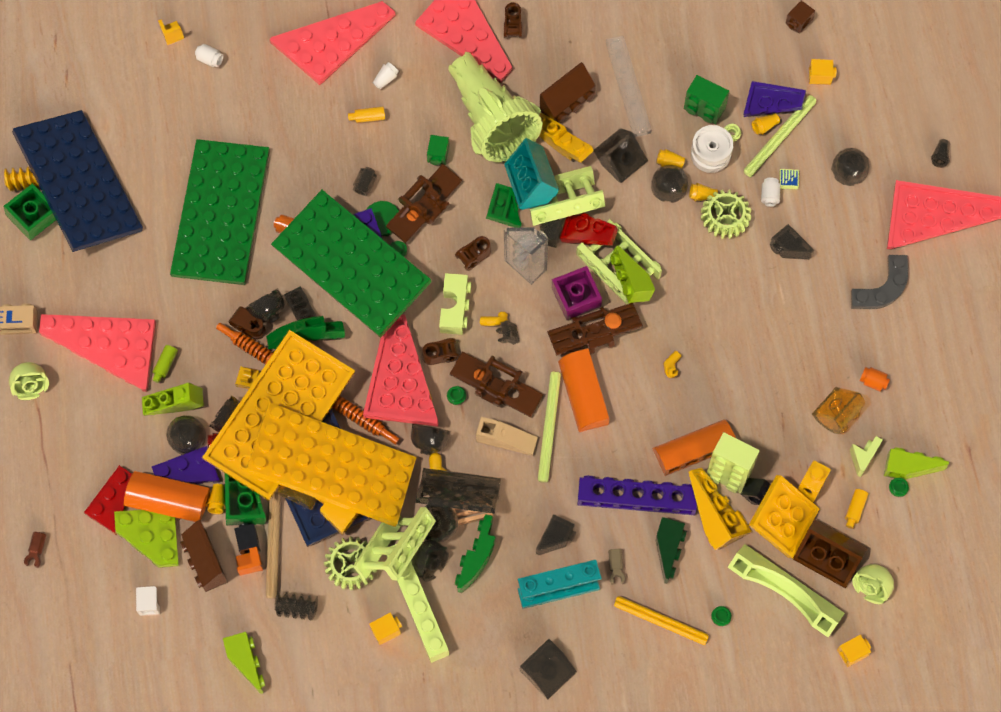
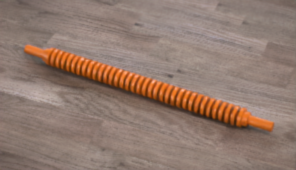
(342, 405)

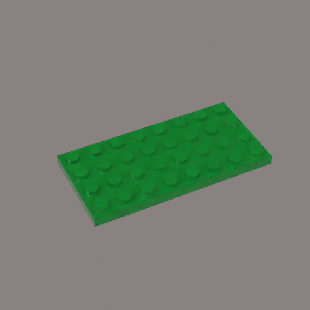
(220, 212)
(351, 263)

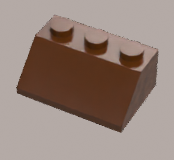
(567, 94)
(830, 553)
(202, 557)

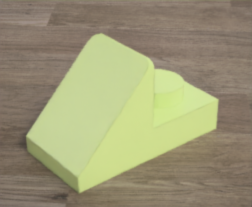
(862, 457)

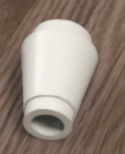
(385, 75)

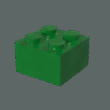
(706, 100)
(29, 212)

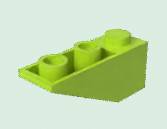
(633, 278)
(175, 399)
(911, 465)
(240, 654)

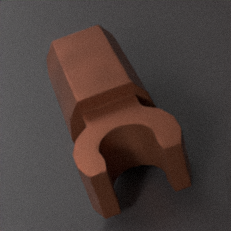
(35, 548)

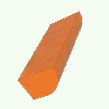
(583, 390)
(691, 447)
(166, 496)

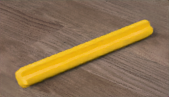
(661, 620)

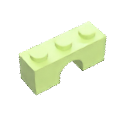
(453, 319)

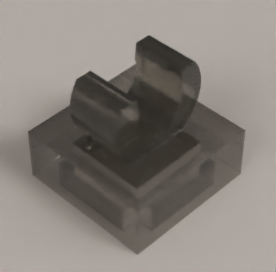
(509, 332)

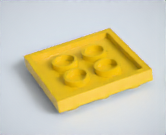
(784, 516)

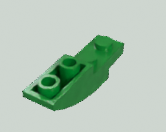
(309, 329)
(475, 561)

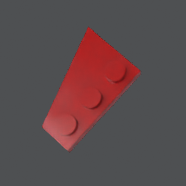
(588, 230)
(109, 499)

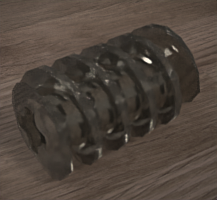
(295, 606)

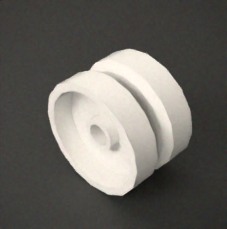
(711, 148)

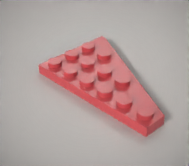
(465, 29)
(329, 43)
(932, 211)
(114, 344)
(397, 381)

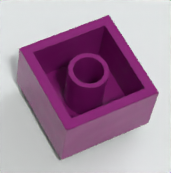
(576, 293)

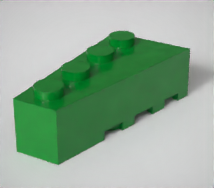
(242, 504)

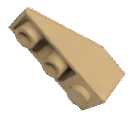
(505, 436)

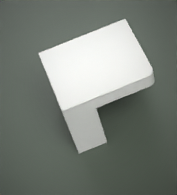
(147, 601)

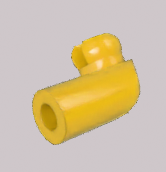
(493, 320)
(669, 364)
(435, 461)

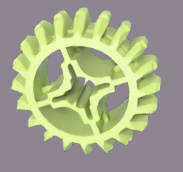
(725, 204)
(344, 558)

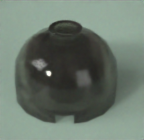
(850, 166)
(669, 183)
(267, 307)
(224, 413)
(185, 434)
(429, 438)
(445, 524)
(429, 559)

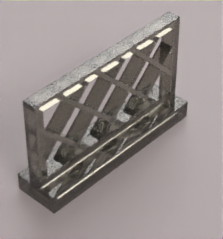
(456, 483)

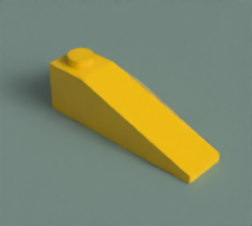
(719, 520)

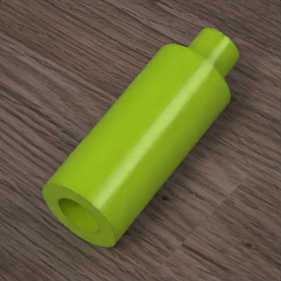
(164, 363)

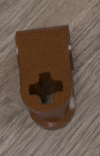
(513, 23)
(471, 255)
(246, 323)
(441, 351)

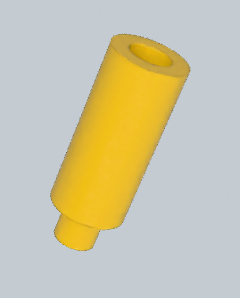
(367, 114)
(856, 507)

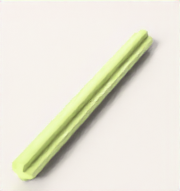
(779, 136)
(549, 426)

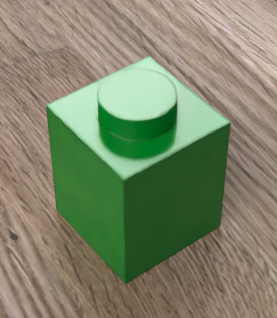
(437, 150)

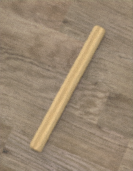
(273, 546)

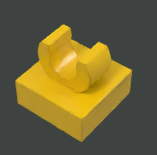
(246, 377)

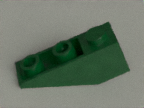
(667, 543)

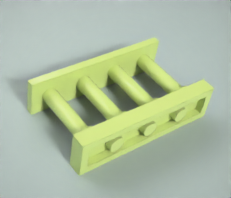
(575, 204)
(600, 266)
(404, 550)

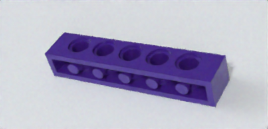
(627, 501)

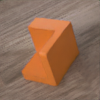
(249, 562)

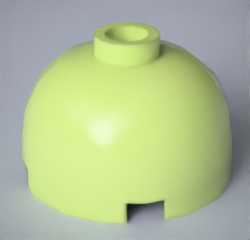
(28, 380)
(874, 582)

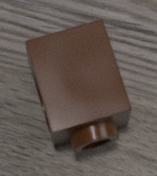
(800, 17)

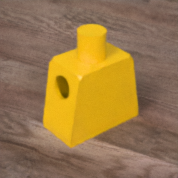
(814, 480)
(337, 516)

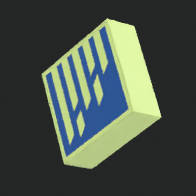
(789, 179)

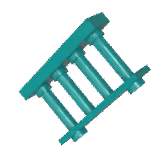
(559, 584)

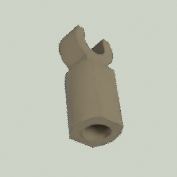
(616, 565)

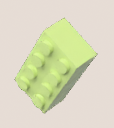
(732, 463)

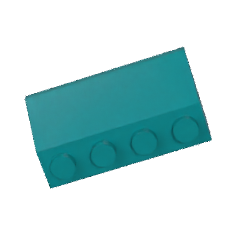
(531, 175)

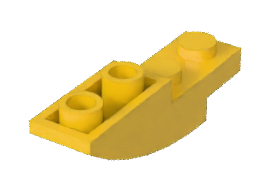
(562, 141)

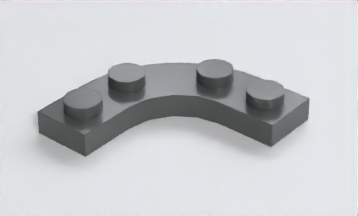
(887, 293)

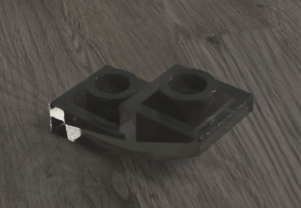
(299, 304)

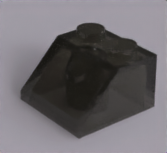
(621, 154)
(548, 669)

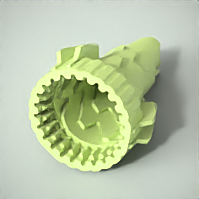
(498, 118)

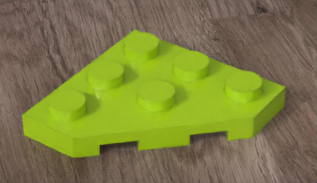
(150, 535)

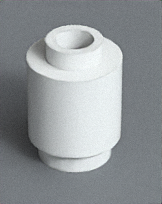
(209, 55)
(770, 192)

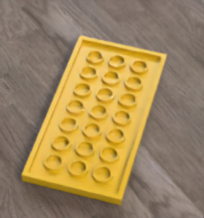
(294, 378)
(331, 464)

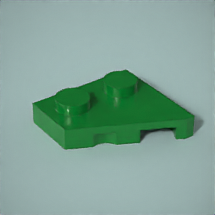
(504, 207)

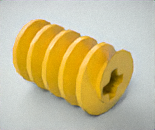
(19, 180)

